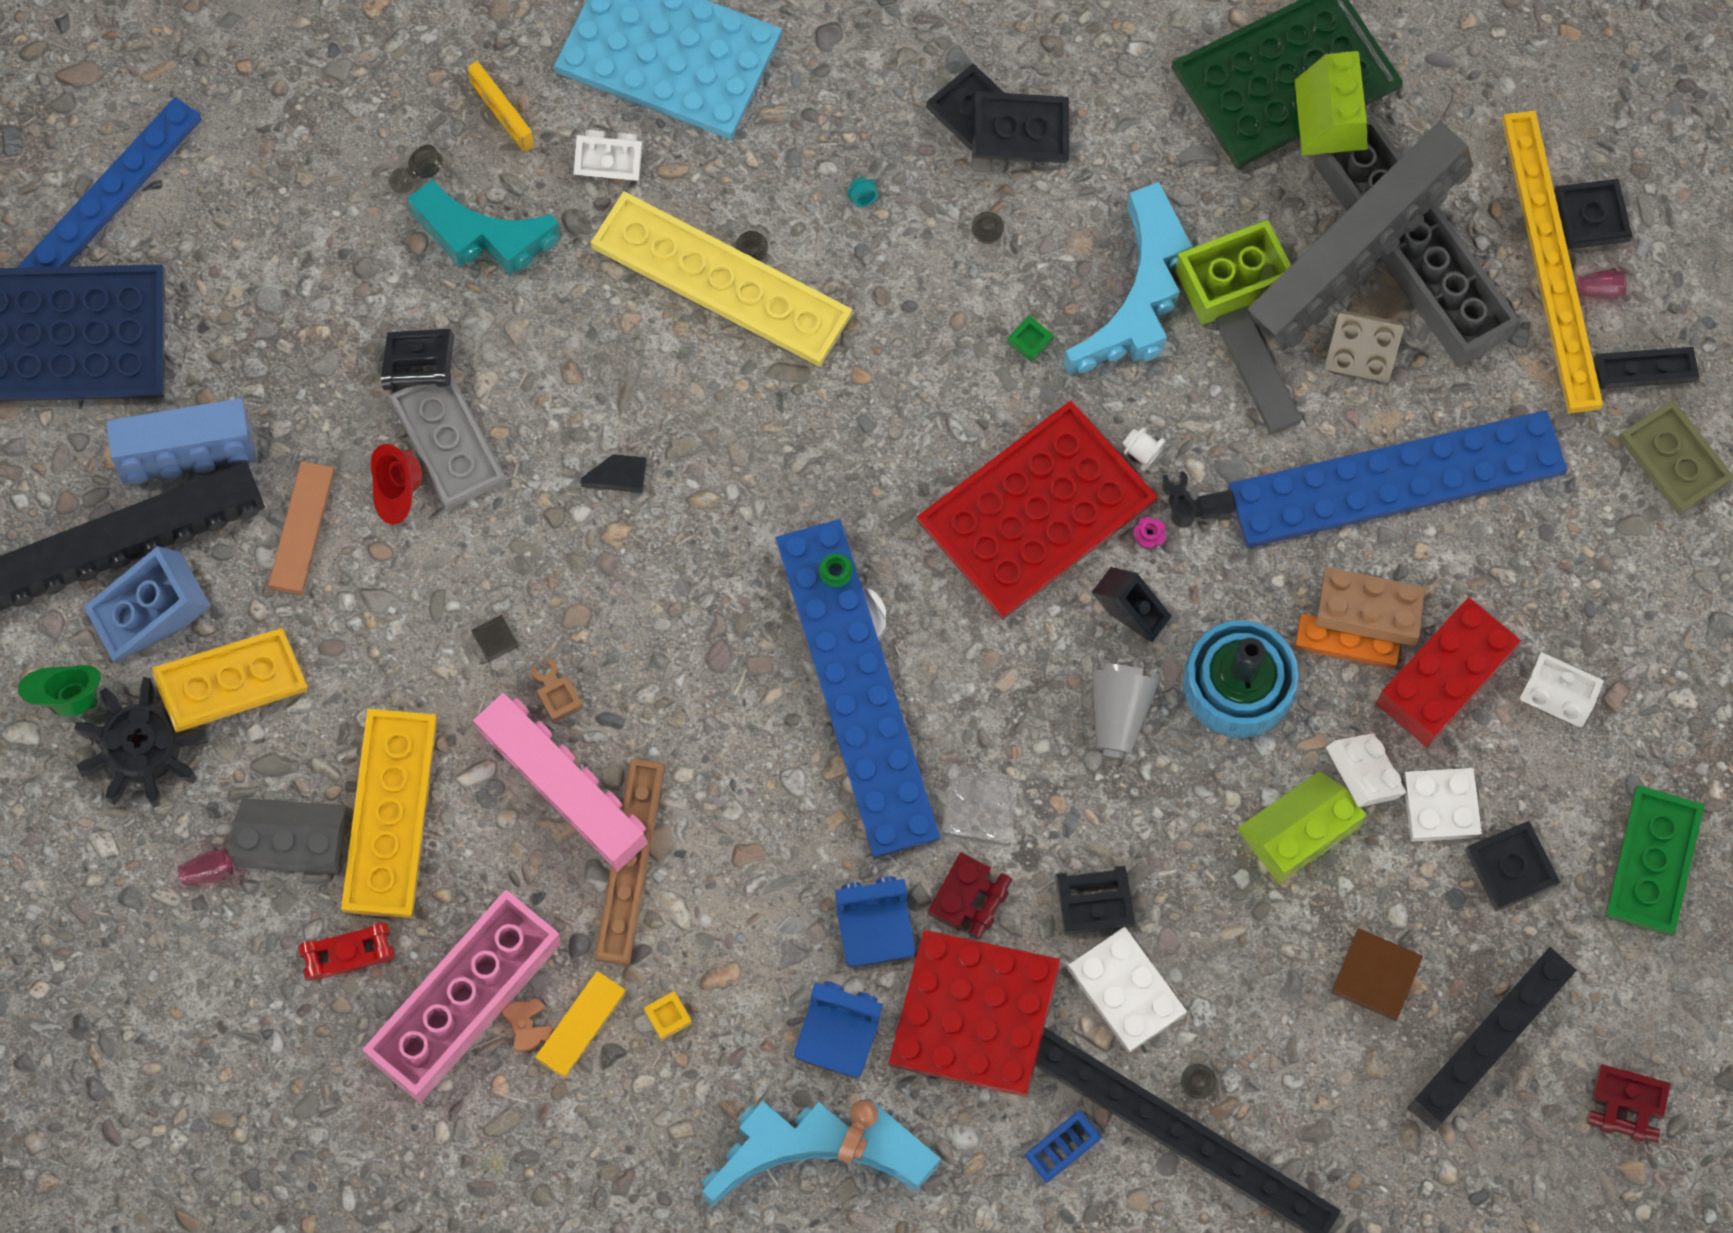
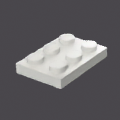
(1126, 990)

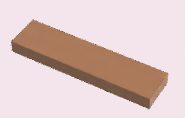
(301, 528)

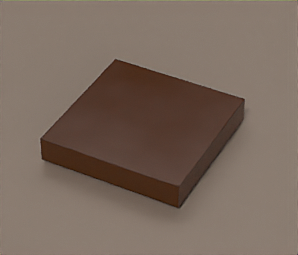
(1377, 974)

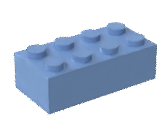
(181, 441)

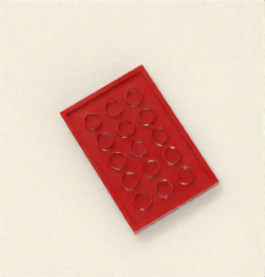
(1036, 509)

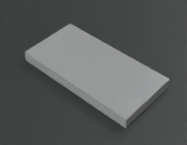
(447, 442)

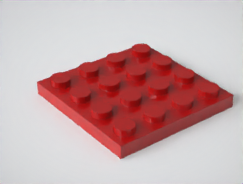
(975, 1013)

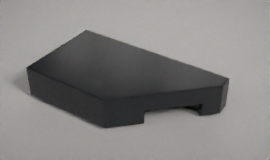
(617, 473)

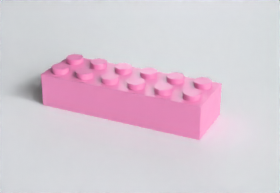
(462, 996)

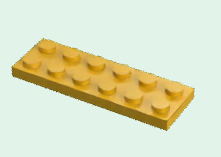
(389, 814)

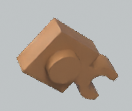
(557, 695)

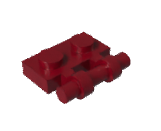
(960, 890)
(1632, 1093)

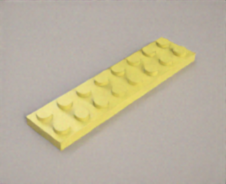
(721, 278)

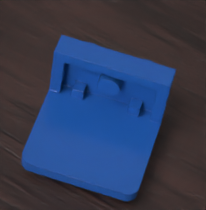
(874, 922)
(838, 1029)

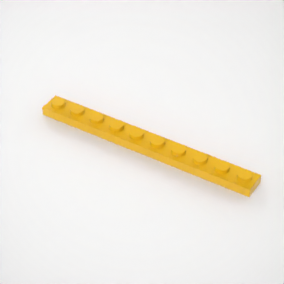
(1552, 262)

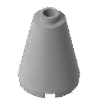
(1120, 706)

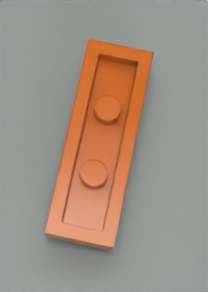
(1344, 644)

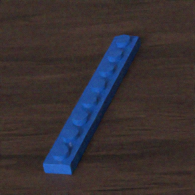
(114, 187)

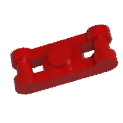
(346, 952)

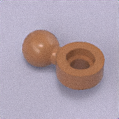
(863, 1116)

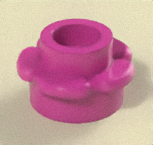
(1149, 541)

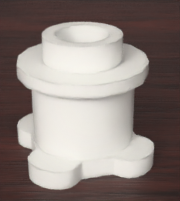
(1143, 447)

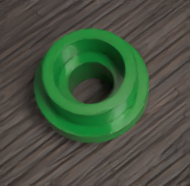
(835, 560)

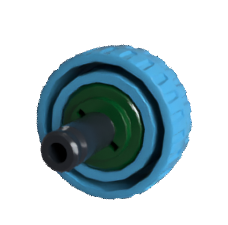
(1240, 679)

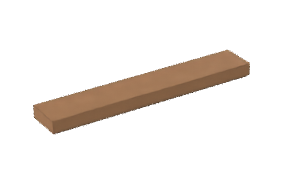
(627, 885)

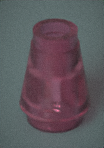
(1603, 284)
(206, 868)

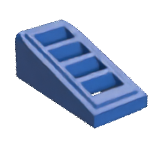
(1087, 1126)

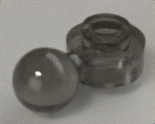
(422, 164)

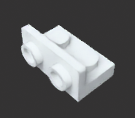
(607, 156)
(1561, 690)

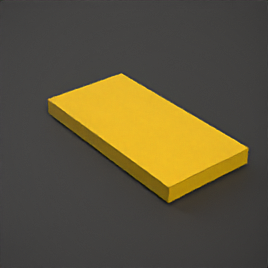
(229, 679)

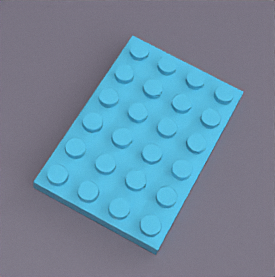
(672, 57)

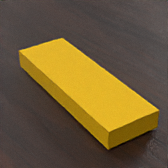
(500, 106)
(580, 1024)

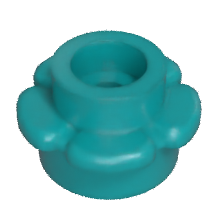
(862, 191)

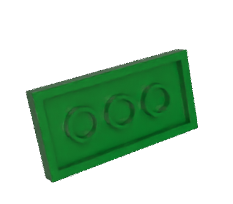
(1654, 860)

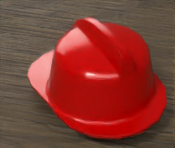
(394, 479)

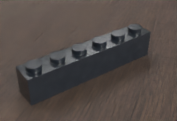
(1491, 1039)

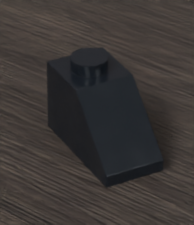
(1132, 602)

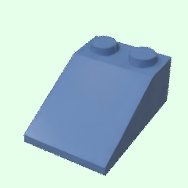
(147, 603)

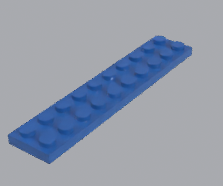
(1397, 478)
(858, 693)

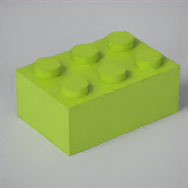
(1231, 270)

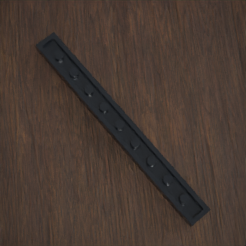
(1185, 1136)

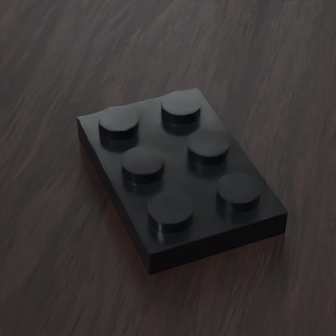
(1020, 127)

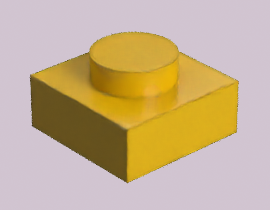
(667, 1015)

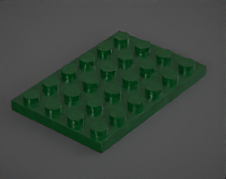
(1249, 76)

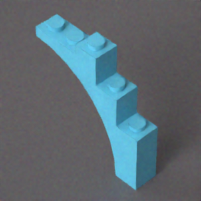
(1154, 292)
(818, 1135)

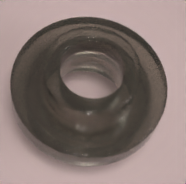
(984, 235)
(752, 238)
(1205, 1073)

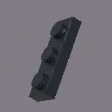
(1646, 367)

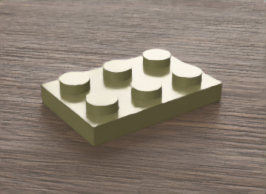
(1676, 457)

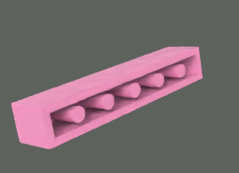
(561, 782)

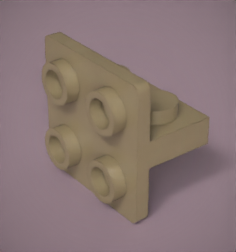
(1363, 346)

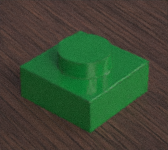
(1030, 338)

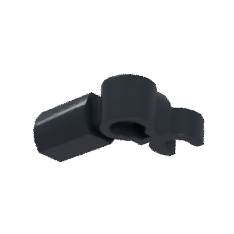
(1185, 509)

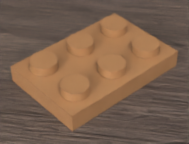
(1370, 606)

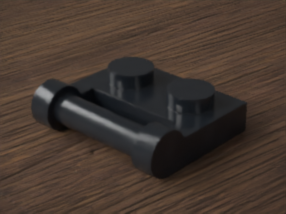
(417, 349)
(1097, 910)

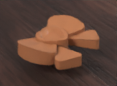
(519, 1016)

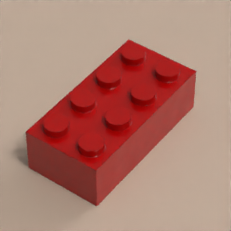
(1448, 672)

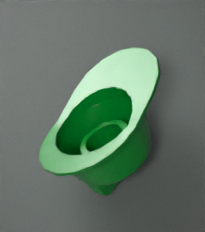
(65, 689)

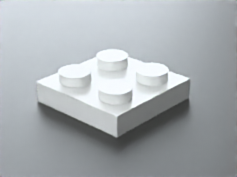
(1366, 769)
(1442, 804)

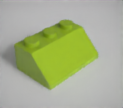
(1332, 105)
(1302, 825)

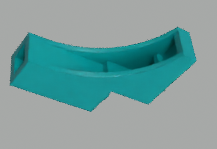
(467, 233)

